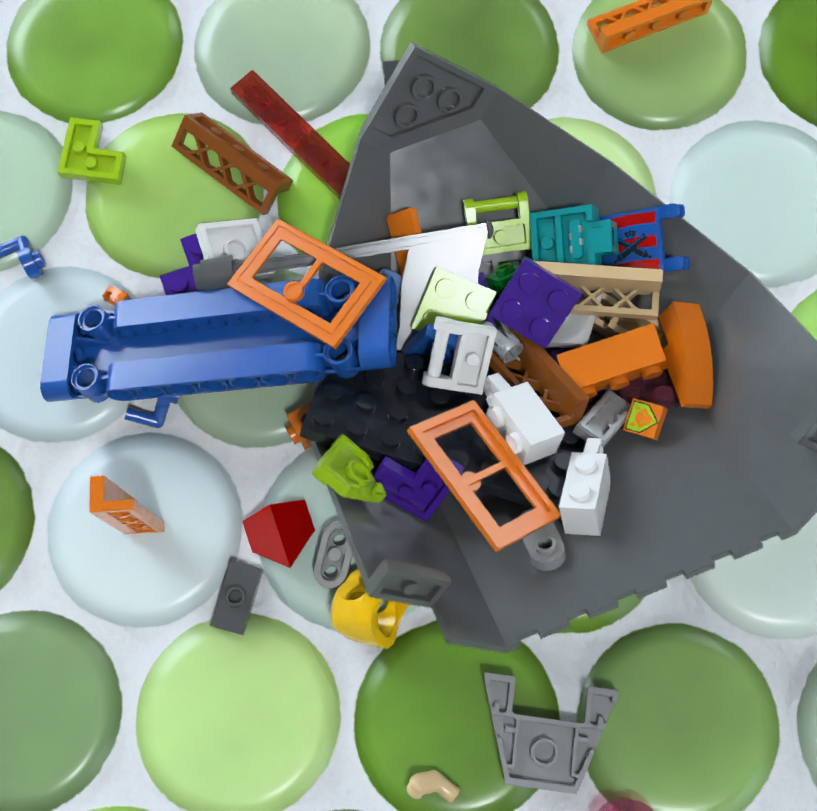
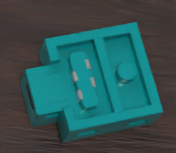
(573, 236)

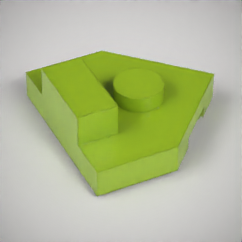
(348, 472)

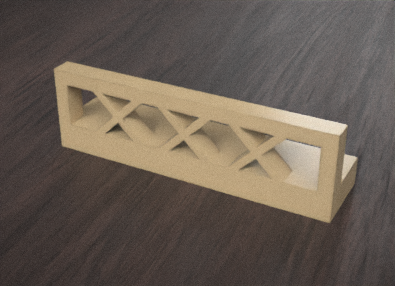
(612, 280)

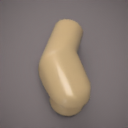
(431, 782)

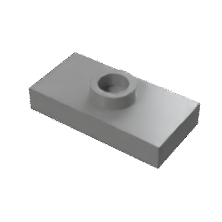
(603, 419)

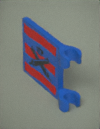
(643, 239)

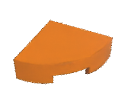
(113, 295)

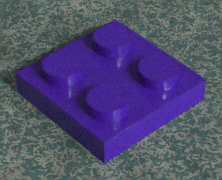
(535, 302)

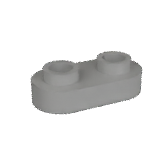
(534, 544)
(332, 556)

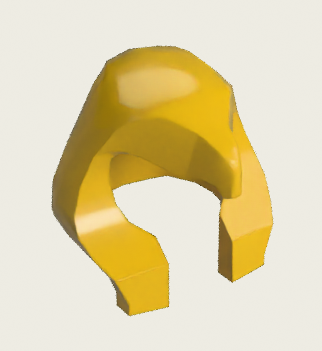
(357, 614)

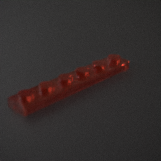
(292, 131)

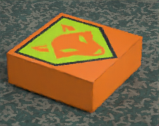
(645, 419)

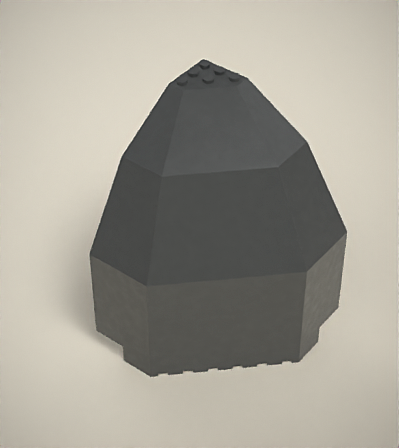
(674, 504)

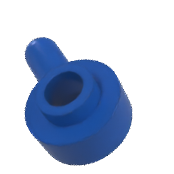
(30, 260)
(153, 420)

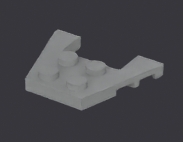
(544, 750)

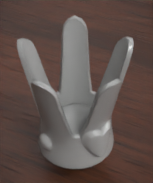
(506, 344)

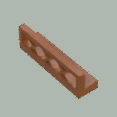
(235, 152)
(546, 377)

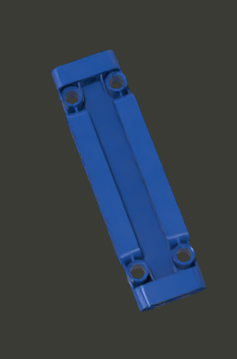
(210, 344)

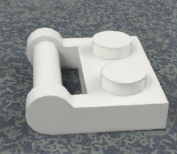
(470, 357)

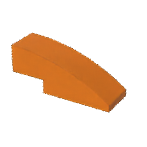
(688, 354)

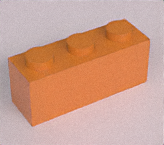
(615, 360)

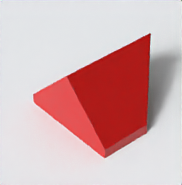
(280, 531)

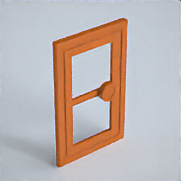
(284, 307)
(466, 486)

